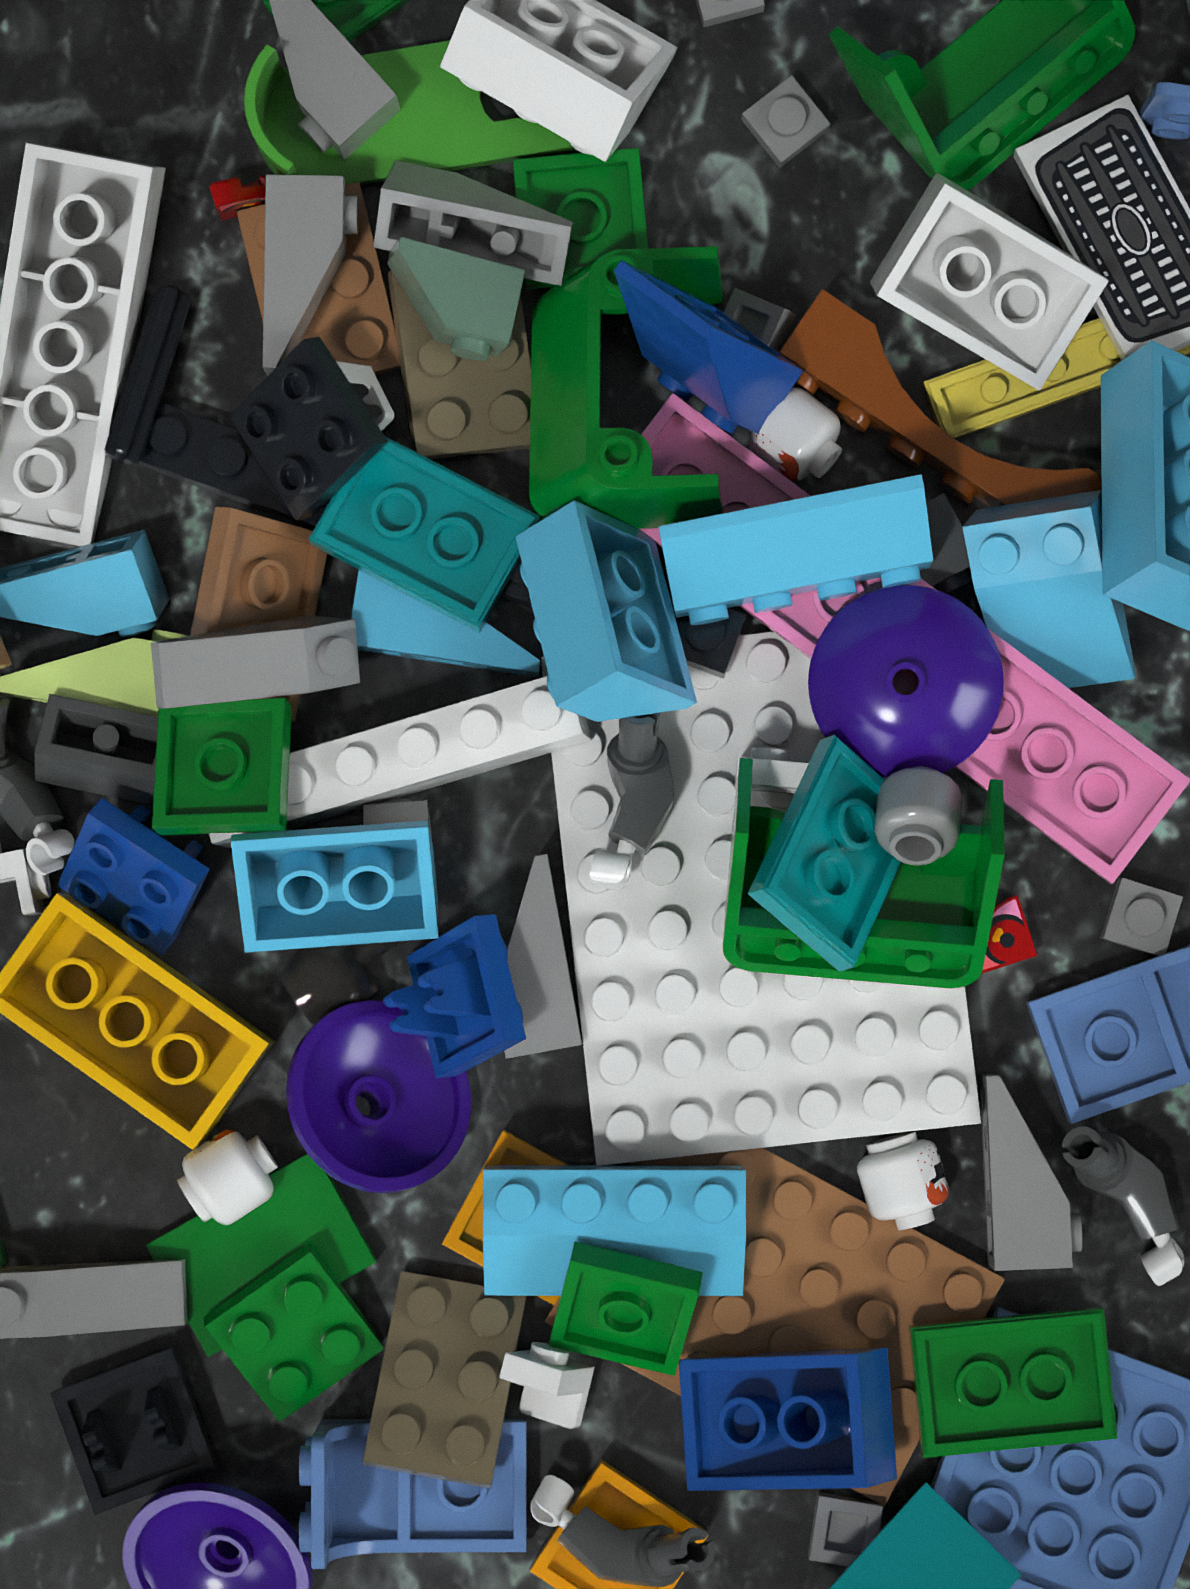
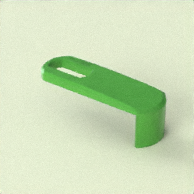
(436, 128)

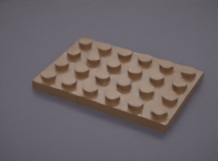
(829, 1279)

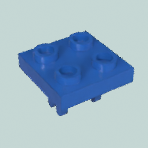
(133, 875)
(461, 997)

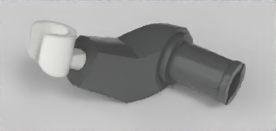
(646, 793)
(30, 808)
(1123, 1173)
(629, 1556)

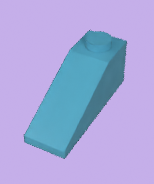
(88, 588)
(407, 628)

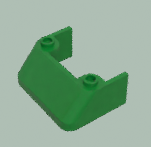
(991, 82)
(567, 447)
(926, 931)

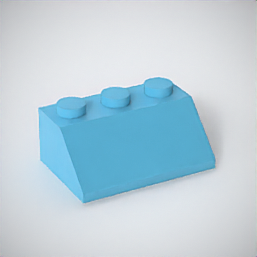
(603, 616)
(336, 886)

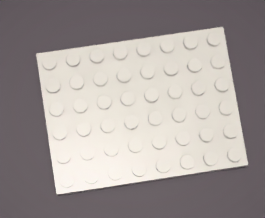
(675, 1035)

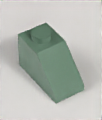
(459, 296)

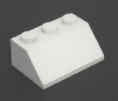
(560, 65)

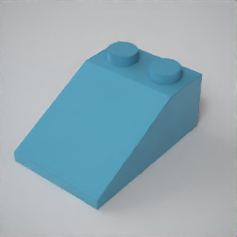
(1042, 587)

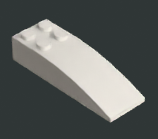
(69, 332)

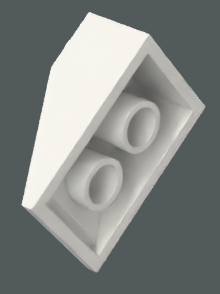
(987, 282)

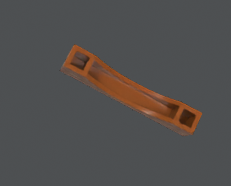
(848, 365)

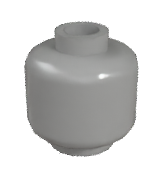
(918, 815)

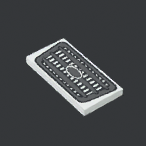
(1120, 217)

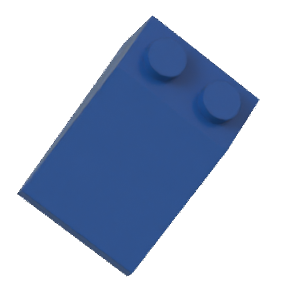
(705, 352)
(788, 1420)

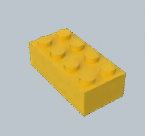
(129, 1020)

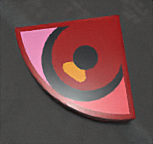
(232, 196)
(1008, 936)

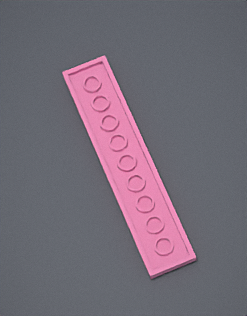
(1056, 753)

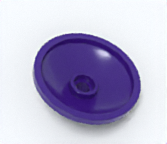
(917, 632)
(413, 1115)
(212, 1541)

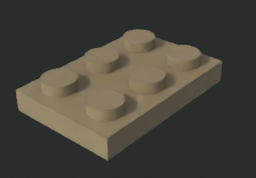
(459, 402)
(440, 1381)

